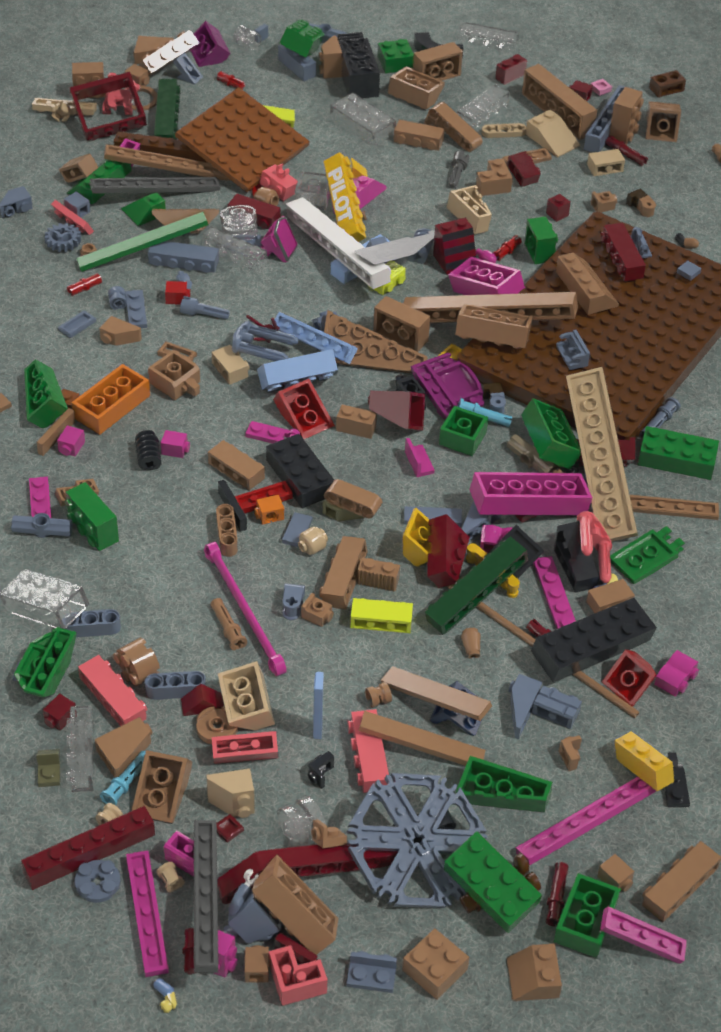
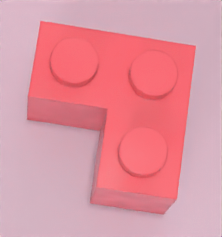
(293, 980)

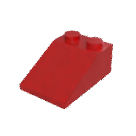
(303, 409)

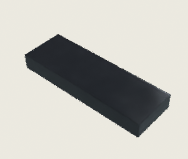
(228, 498)

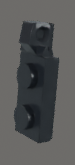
(677, 792)

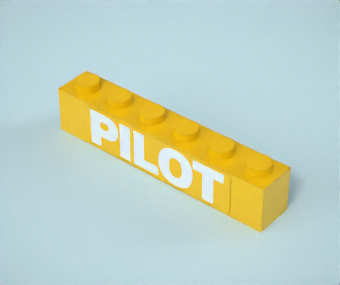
(344, 196)

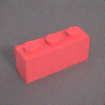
(245, 747)

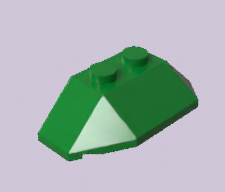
(46, 662)

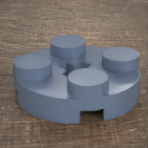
(88, 872)

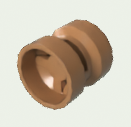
(379, 694)

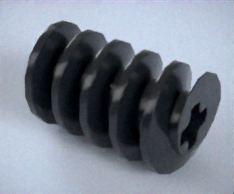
(148, 450)

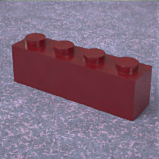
(623, 251)

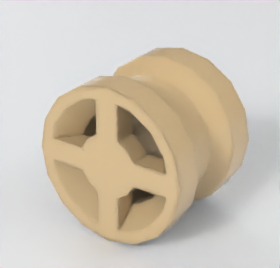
(109, 813)

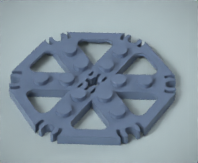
(425, 826)

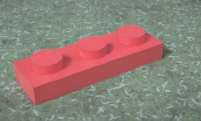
(71, 218)

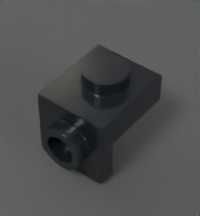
(318, 767)

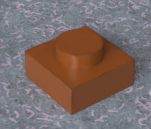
(69, 396)

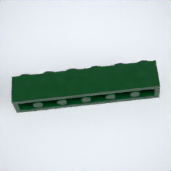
(167, 108)
(476, 585)

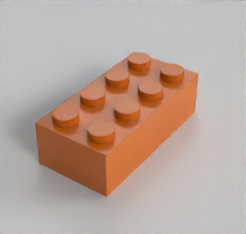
(111, 399)

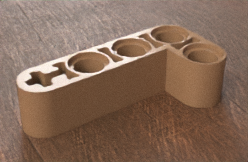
(454, 125)

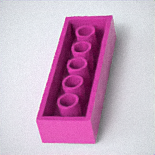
(530, 493)

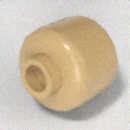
(312, 540)

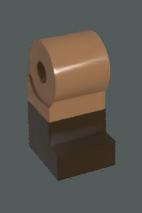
(642, 202)

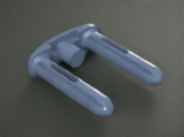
(244, 336)

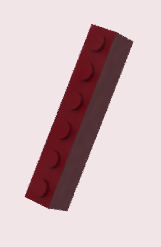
(88, 846)

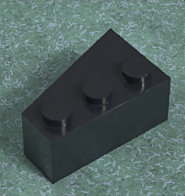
(577, 567)

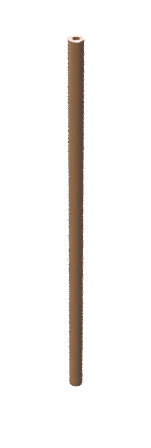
(580, 675)

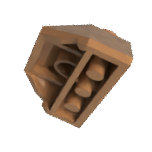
(168, 216)

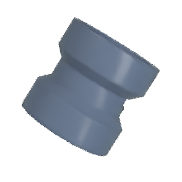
(117, 297)

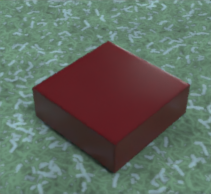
(229, 828)

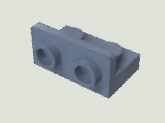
(372, 971)

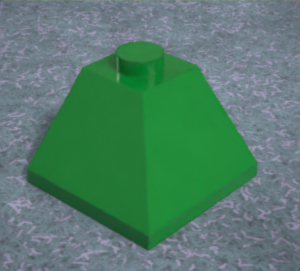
(141, 210)

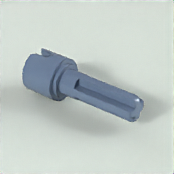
(192, 306)

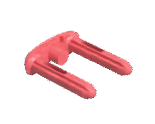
(594, 535)

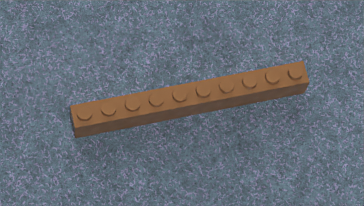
(539, 305)

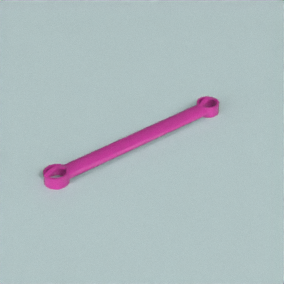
(276, 662)

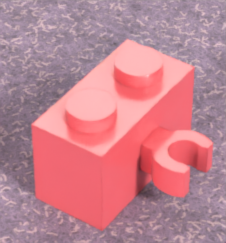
(279, 180)

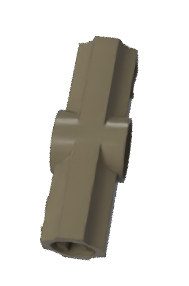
(529, 455)

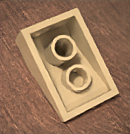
(551, 133)

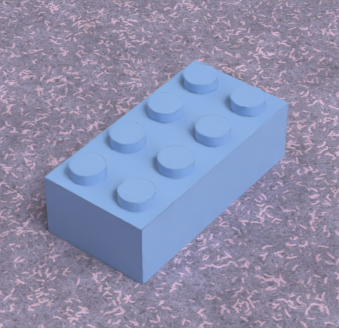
(297, 369)

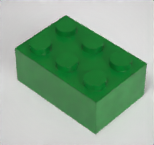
(92, 516)
(583, 913)

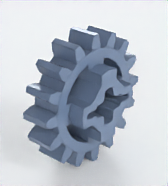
(62, 237)

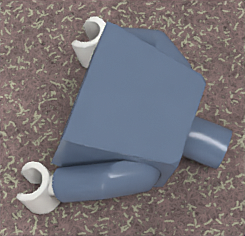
(249, 917)

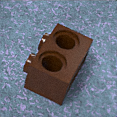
(667, 83)

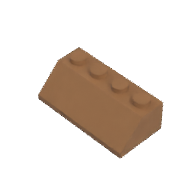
(581, 278)
(493, 326)
(295, 906)

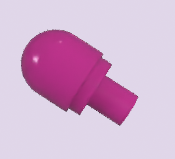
(486, 255)

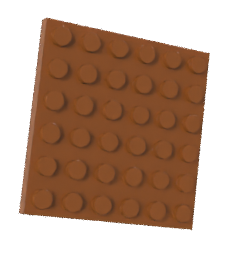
(242, 138)

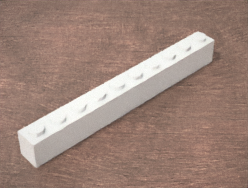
(336, 242)

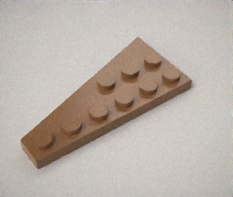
(373, 349)

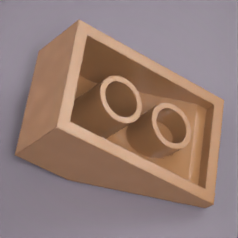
(162, 785)

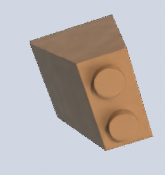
(663, 121)

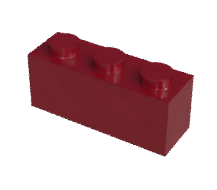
(265, 212)

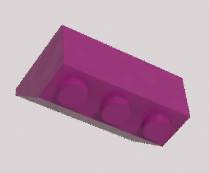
(211, 46)

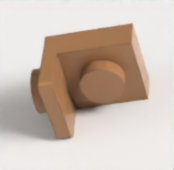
(569, 751)
(327, 836)

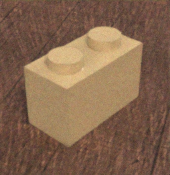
(606, 162)
(230, 365)

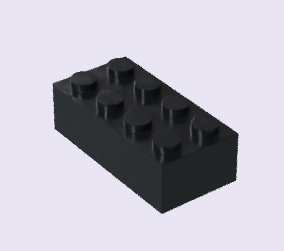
(300, 469)

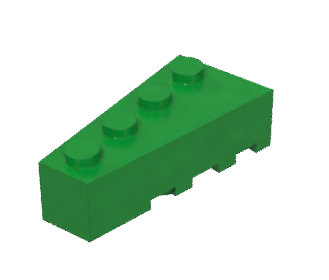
(43, 395)
(503, 787)

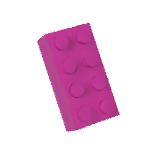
(485, 278)

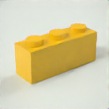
(644, 761)

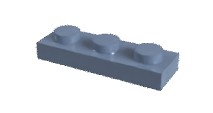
(136, 308)

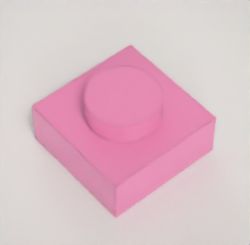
(601, 87)

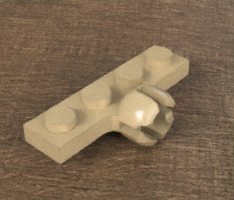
(62, 108)

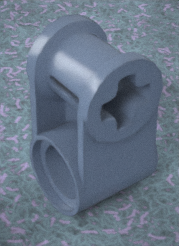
(292, 600)

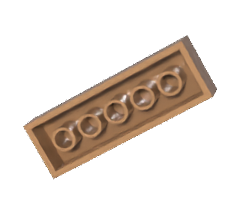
(552, 94)

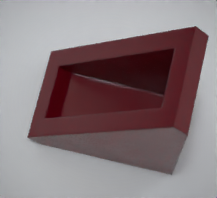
(200, 699)

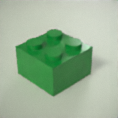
(395, 55)
(540, 239)
(463, 430)

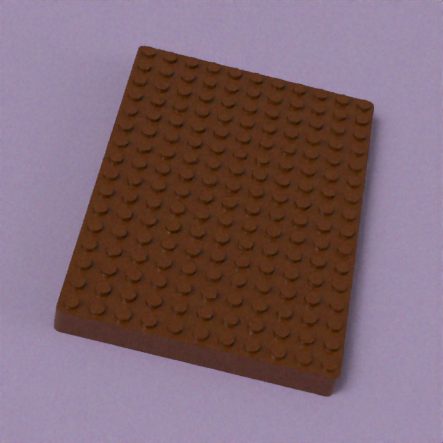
(641, 345)

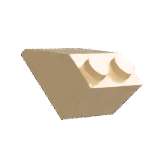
(232, 792)

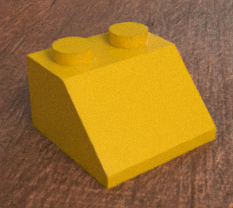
(416, 538)

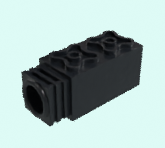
(359, 66)

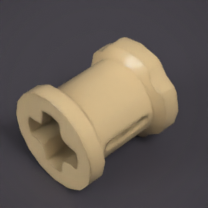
(170, 876)

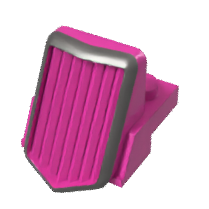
(280, 240)

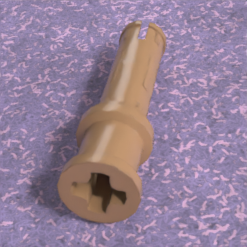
(231, 630)

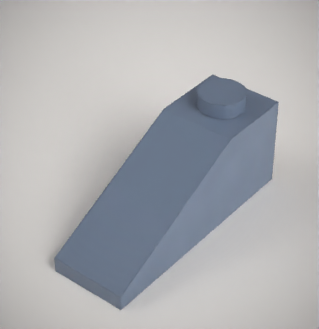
(475, 521)
(522, 699)

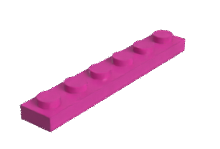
(554, 591)
(147, 914)

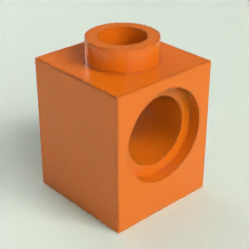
(269, 509)

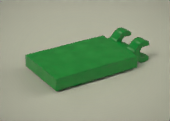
(646, 554)

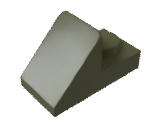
(48, 767)

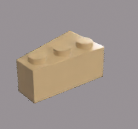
(469, 204)

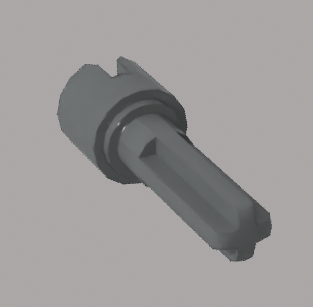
(458, 163)

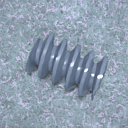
(422, 254)

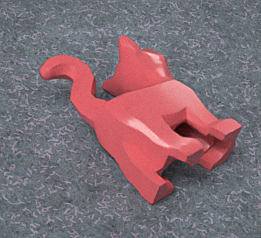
(119, 98)

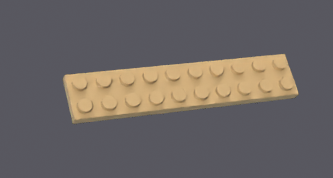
(601, 453)

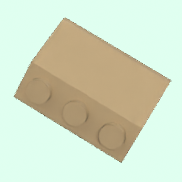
(246, 697)

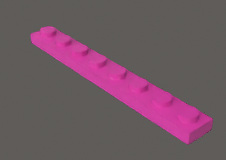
(584, 820)

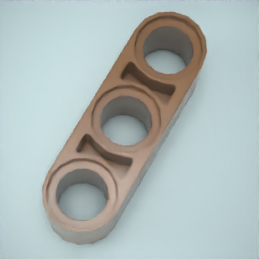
(353, 498)
(226, 530)

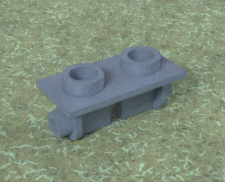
(640, 242)

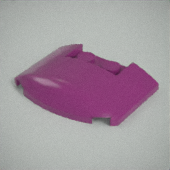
(447, 382)

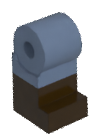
(495, 395)

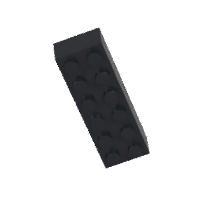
(593, 639)

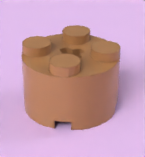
(136, 661)

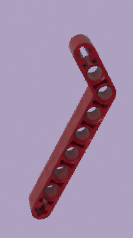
(303, 860)

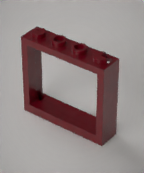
(104, 86)

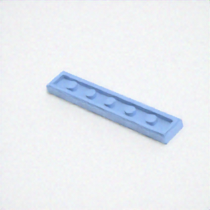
(315, 337)

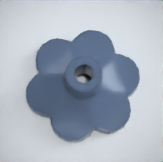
(184, 277)

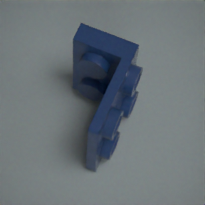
(466, 723)

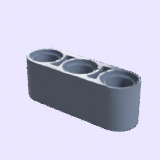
(96, 623)
(172, 684)

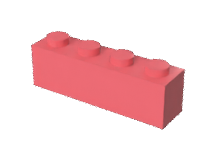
(111, 691)
(370, 753)

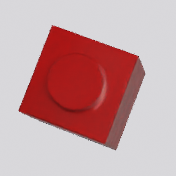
(176, 291)

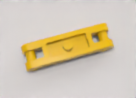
(476, 555)

